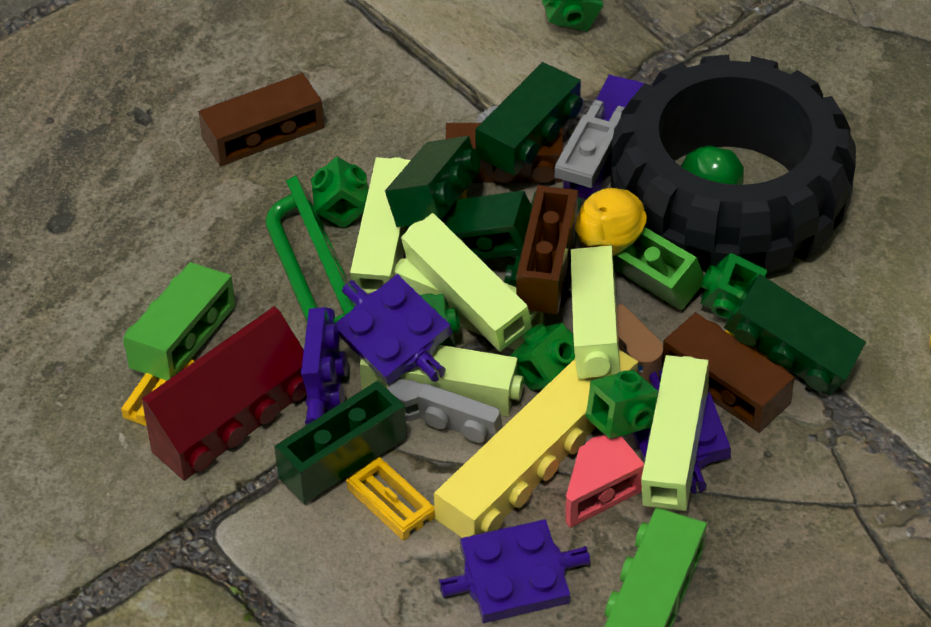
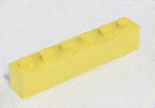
(519, 455)

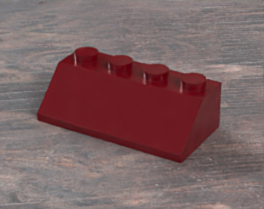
(225, 395)

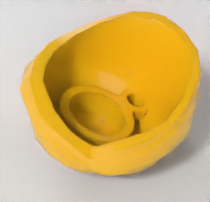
(610, 218)

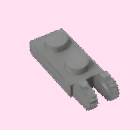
(588, 146)
(447, 410)

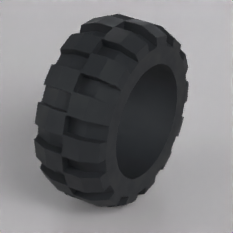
(748, 109)

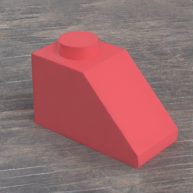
(602, 477)

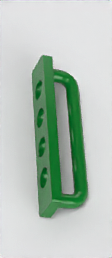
(302, 200)

